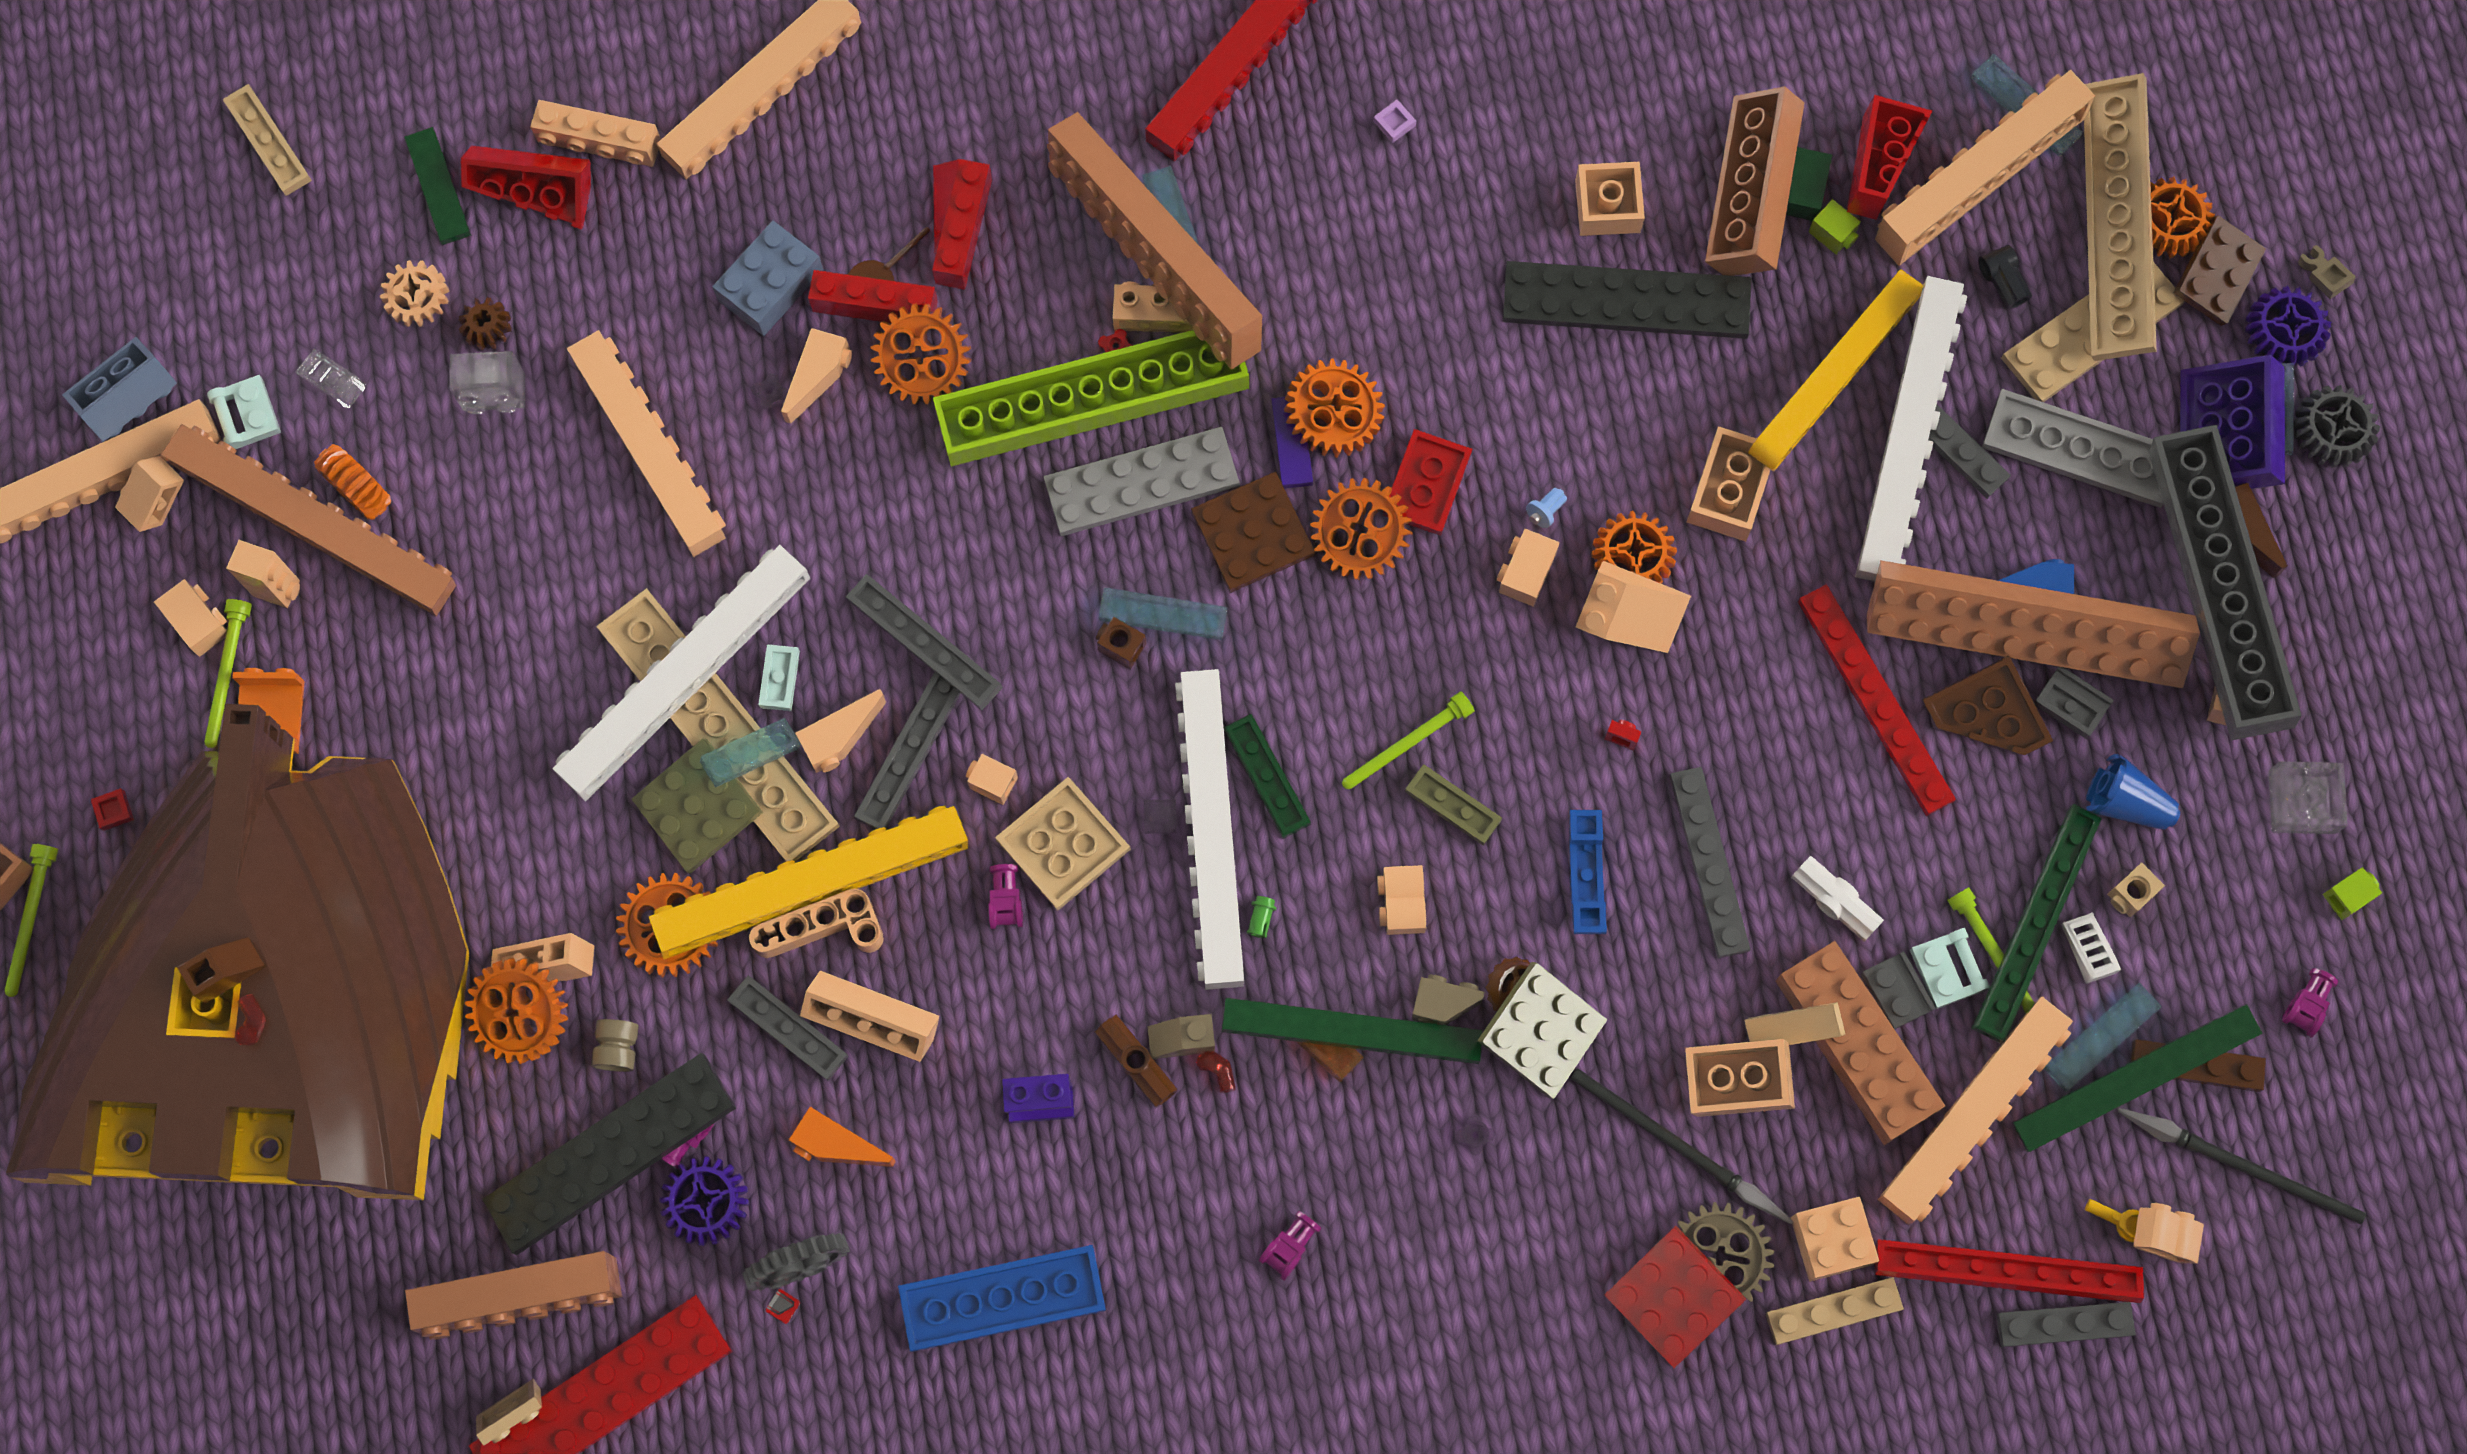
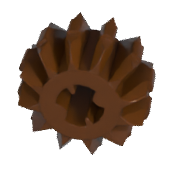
(492, 330)

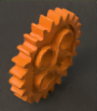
(916, 326)
(1331, 382)
(1334, 519)
(652, 898)
(490, 1012)

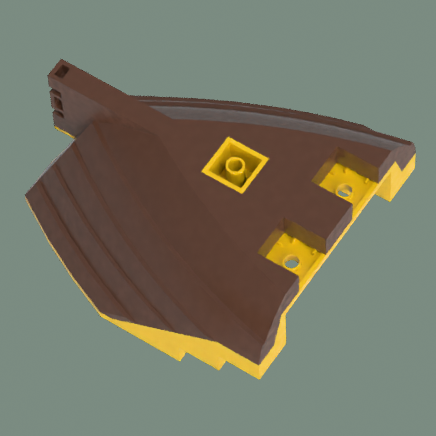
(354, 991)

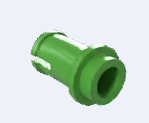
(1261, 916)

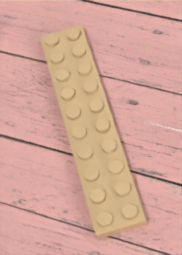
(2119, 219)
(791, 812)

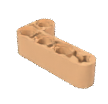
(814, 930)

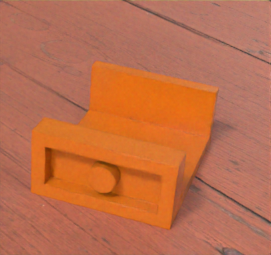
(277, 694)

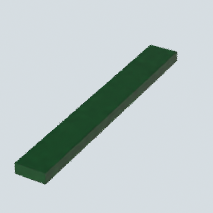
(2036, 924)
(1351, 1031)
(2137, 1078)

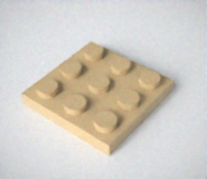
(1062, 843)

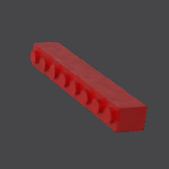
(1221, 74)

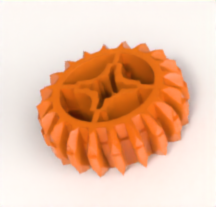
(2193, 220)
(352, 481)
(1620, 553)

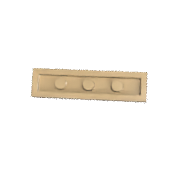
(267, 140)
(1834, 1311)

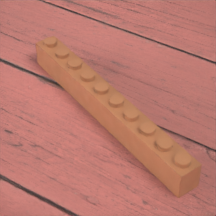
(308, 519)

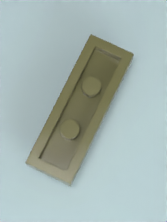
(1453, 804)

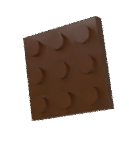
(1253, 532)

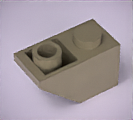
(1444, 1002)

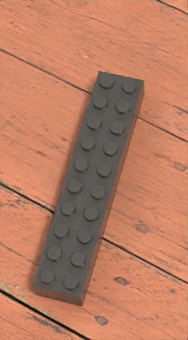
(2224, 583)

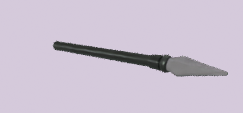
(2168, 1131)
(1747, 1192)

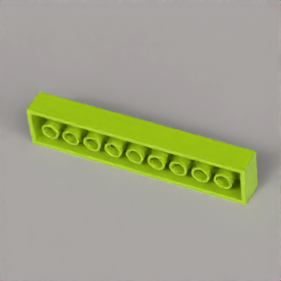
(1083, 396)

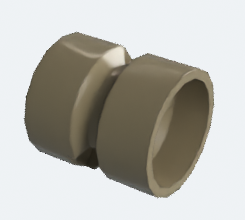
(614, 1047)

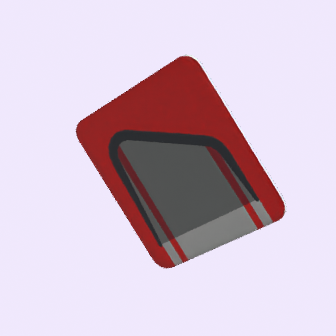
(782, 1306)

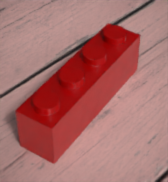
(866, 296)

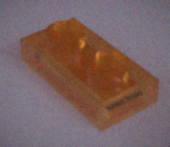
(1336, 1060)

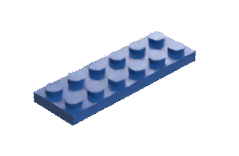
(1001, 1298)

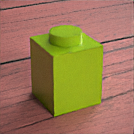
(1835, 227)
(2353, 893)

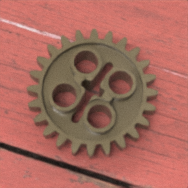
(1724, 1226)

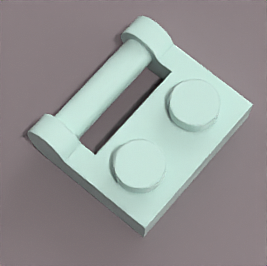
(254, 410)
(1939, 971)

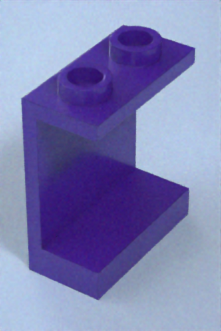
(1038, 1098)

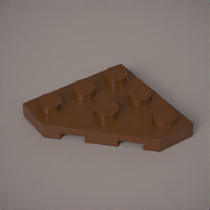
(1991, 709)

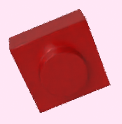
(1623, 734)
(112, 809)

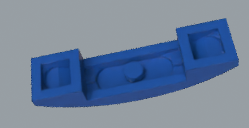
(1587, 872)

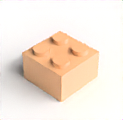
(1609, 198)
(1834, 1239)

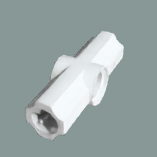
(1837, 898)

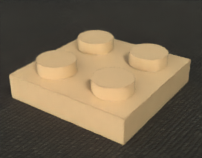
(518, 1406)

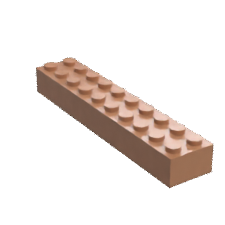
(1154, 241)
(2032, 624)

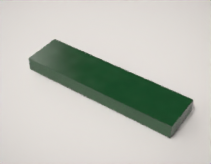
(437, 186)
(1267, 776)

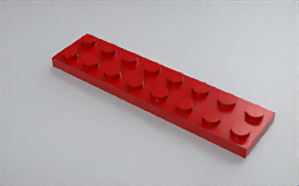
(619, 1385)

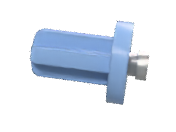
(1542, 512)

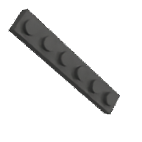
(924, 642)
(908, 753)
(1709, 862)

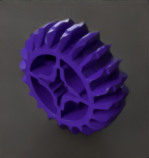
(2296, 317)
(690, 1204)

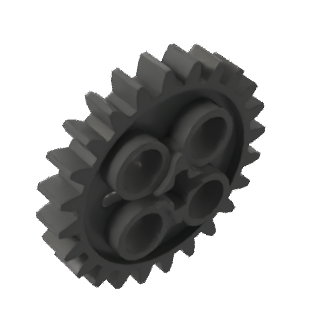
(796, 1262)

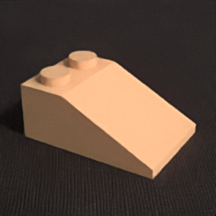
(1632, 609)

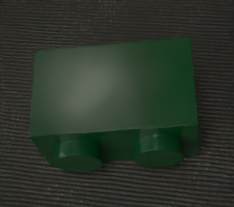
(1808, 183)

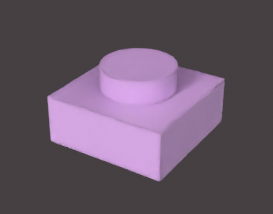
(1394, 121)

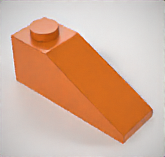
(830, 1142)

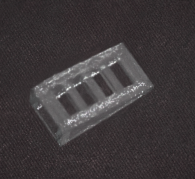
(344, 391)

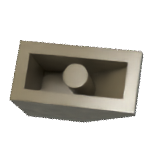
(1181, 1036)

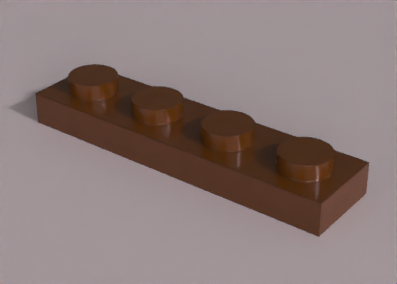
(2225, 1070)

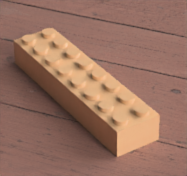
(1983, 167)

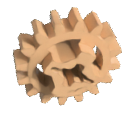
(426, 297)

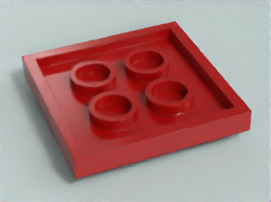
(1675, 1296)

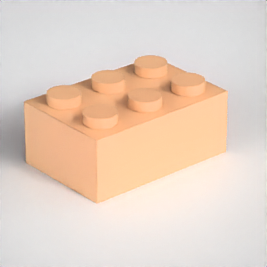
(1729, 486)
(1740, 1078)

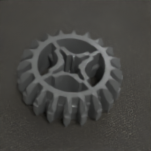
(2360, 431)

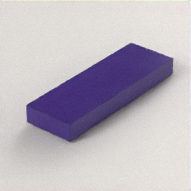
(1292, 456)

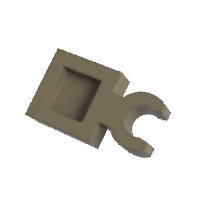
(2329, 275)

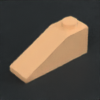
(816, 371)
(835, 735)
(564, 955)

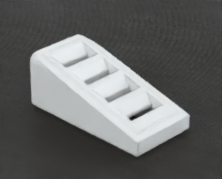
(2084, 962)

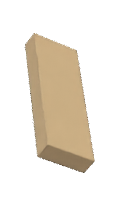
(1797, 1025)

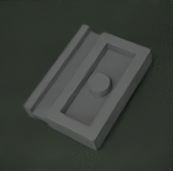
(2073, 702)
(1898, 990)

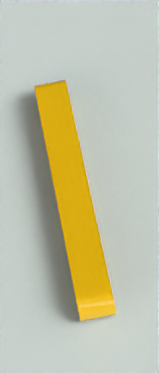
(1836, 370)

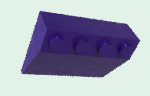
(2249, 410)

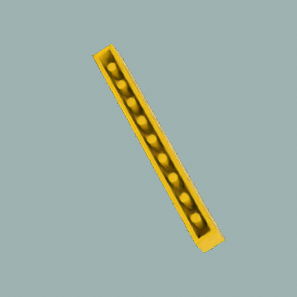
(809, 881)

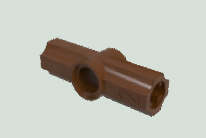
(1122, 1045)

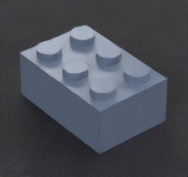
(767, 278)
(120, 389)

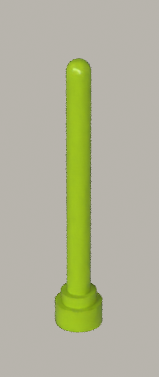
(236, 612)
(1457, 708)
(42, 858)
(1965, 904)

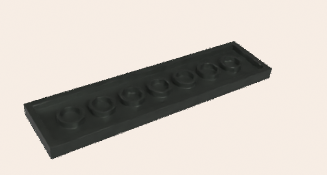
(1627, 299)
(609, 1154)

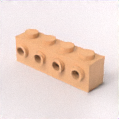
(595, 133)
(1143, 309)
(869, 1016)

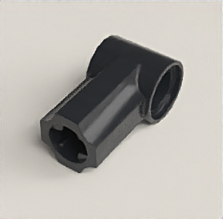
(2002, 269)

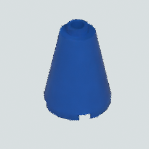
(2130, 796)

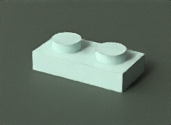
(779, 677)

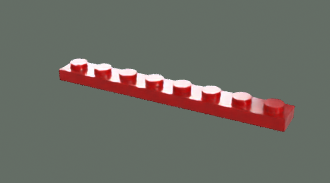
(1876, 700)
(2009, 1271)

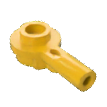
(2125, 1222)

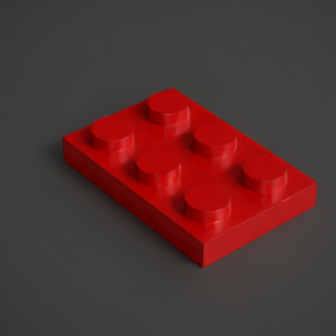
(1430, 480)

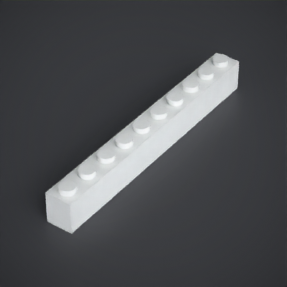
(1911, 425)
(681, 672)
(1211, 830)

